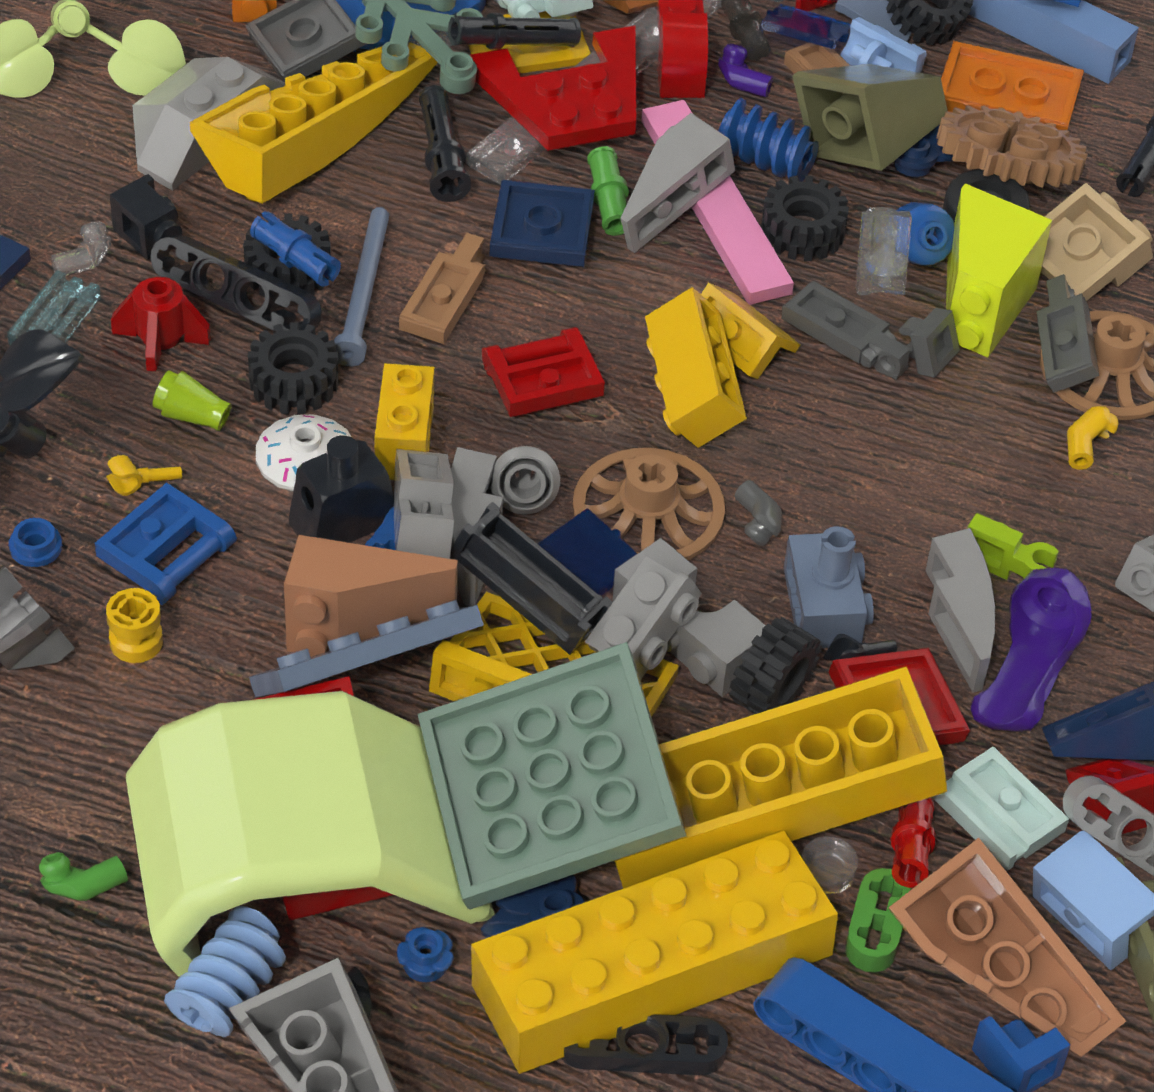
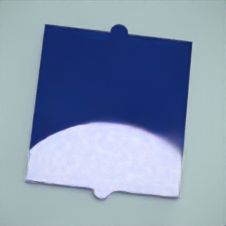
(806, 26)
(589, 550)

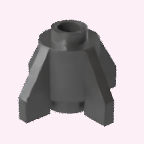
(23, 629)

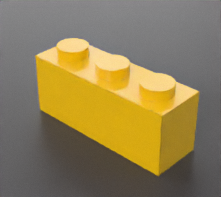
(694, 368)

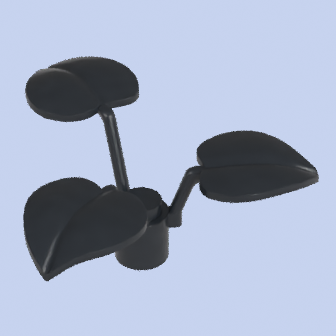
(30, 371)

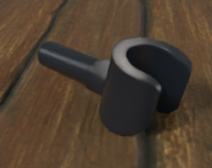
(847, 647)

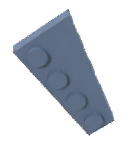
(350, 652)

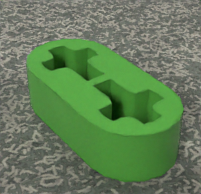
(868, 917)

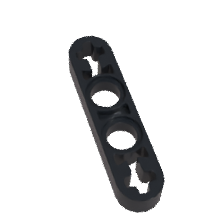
(236, 281)

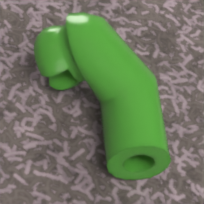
(78, 883)

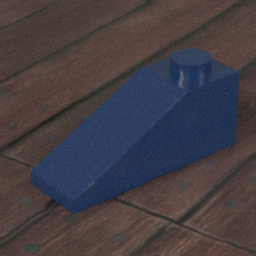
(1108, 730)

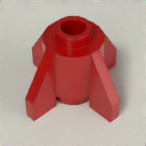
(159, 316)

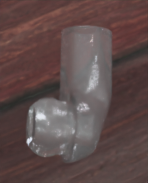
(89, 252)

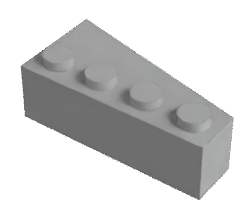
(316, 1034)

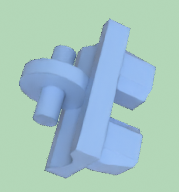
(879, 47)

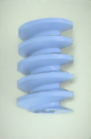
(227, 972)

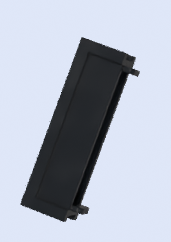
(529, 579)

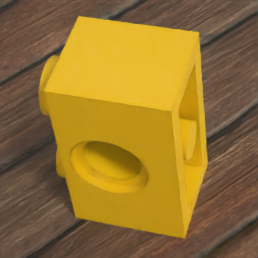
(404, 412)

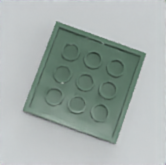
(549, 776)

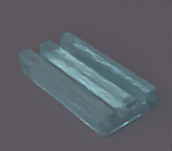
(50, 303)

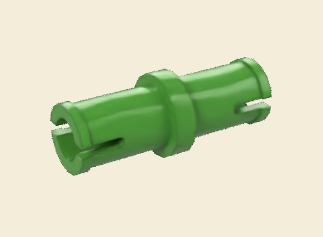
(609, 188)

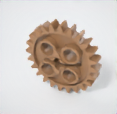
(1011, 146)

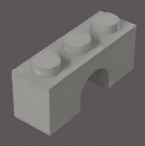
(710, 641)

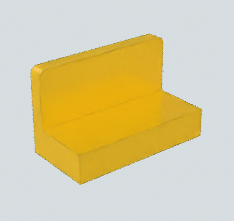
(749, 334)

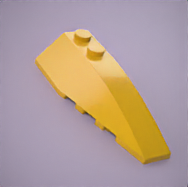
(287, 134)

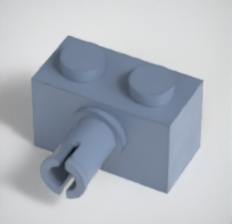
(826, 585)

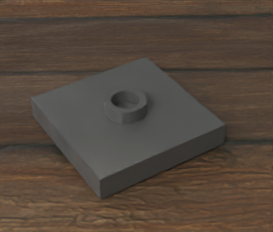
(303, 36)

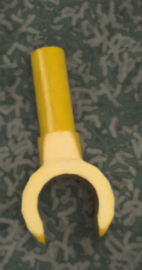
(128, 479)

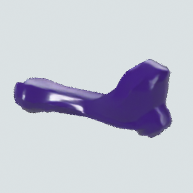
(1046, 625)

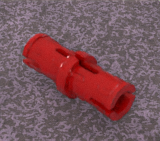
(913, 842)

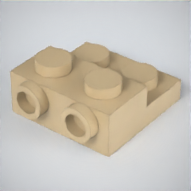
(1094, 243)

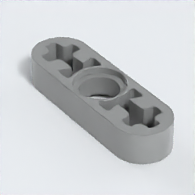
(1110, 831)

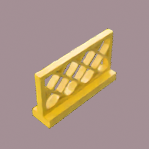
(462, 672)

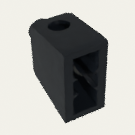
(341, 493)

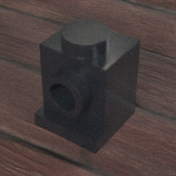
(143, 215)

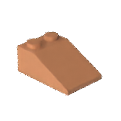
(354, 587)

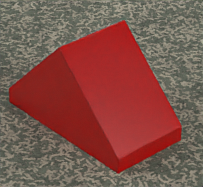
(1126, 776)

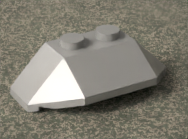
(164, 115)

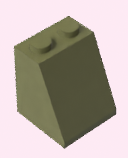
(868, 111)

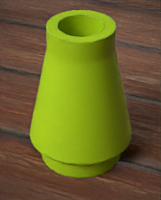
(189, 401)

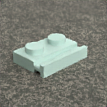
(1001, 808)

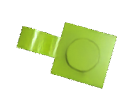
(1004, 550)

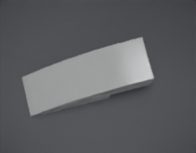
(470, 498)
(423, 503)
(963, 603)

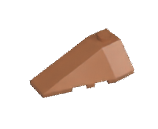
(996, 940)

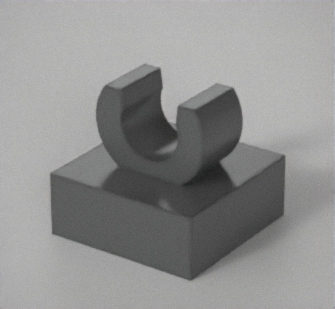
(932, 341)

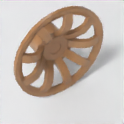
(1120, 352)
(653, 494)

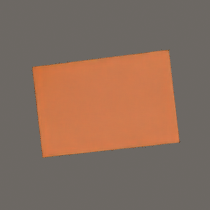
(1012, 82)

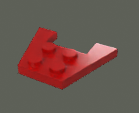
(570, 103)

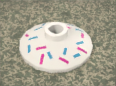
(291, 443)

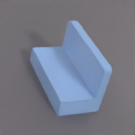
(1093, 896)

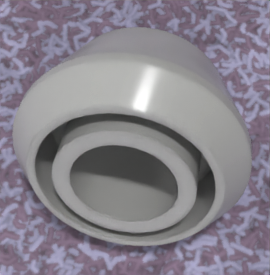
(524, 493)

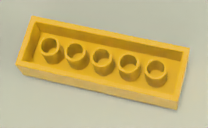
(796, 771)
(651, 949)

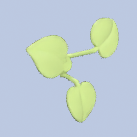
(140, 64)

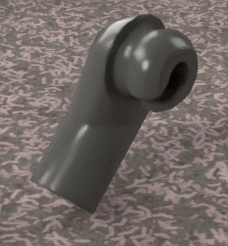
(763, 508)

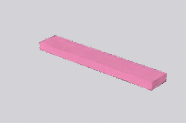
(730, 224)

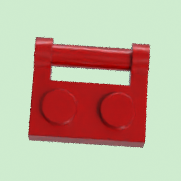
(544, 373)

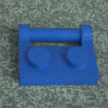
(156, 530)

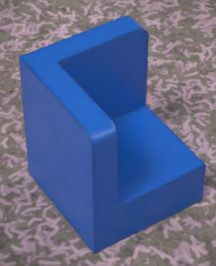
(1018, 1056)

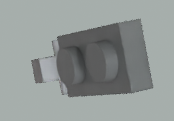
(847, 329)
(1066, 337)

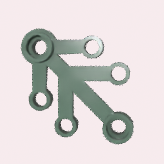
(456, 69)

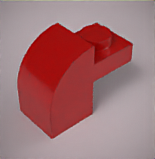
(682, 48)

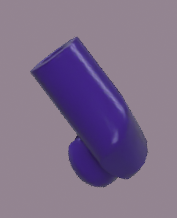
(739, 75)

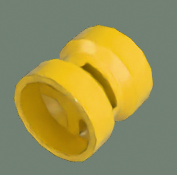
(134, 625)

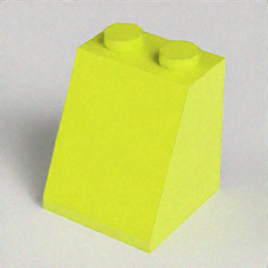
(992, 266)

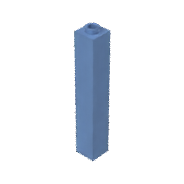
(1076, 35)

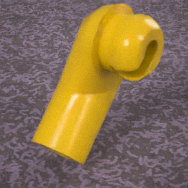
(1092, 423)

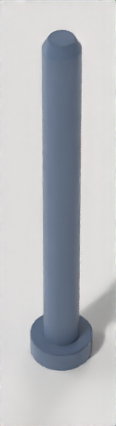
(349, 344)

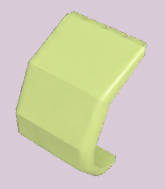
(285, 805)

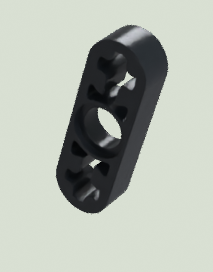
(659, 1027)

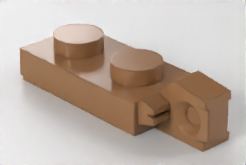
(445, 291)

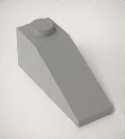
(678, 173)

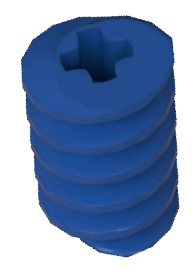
(766, 143)

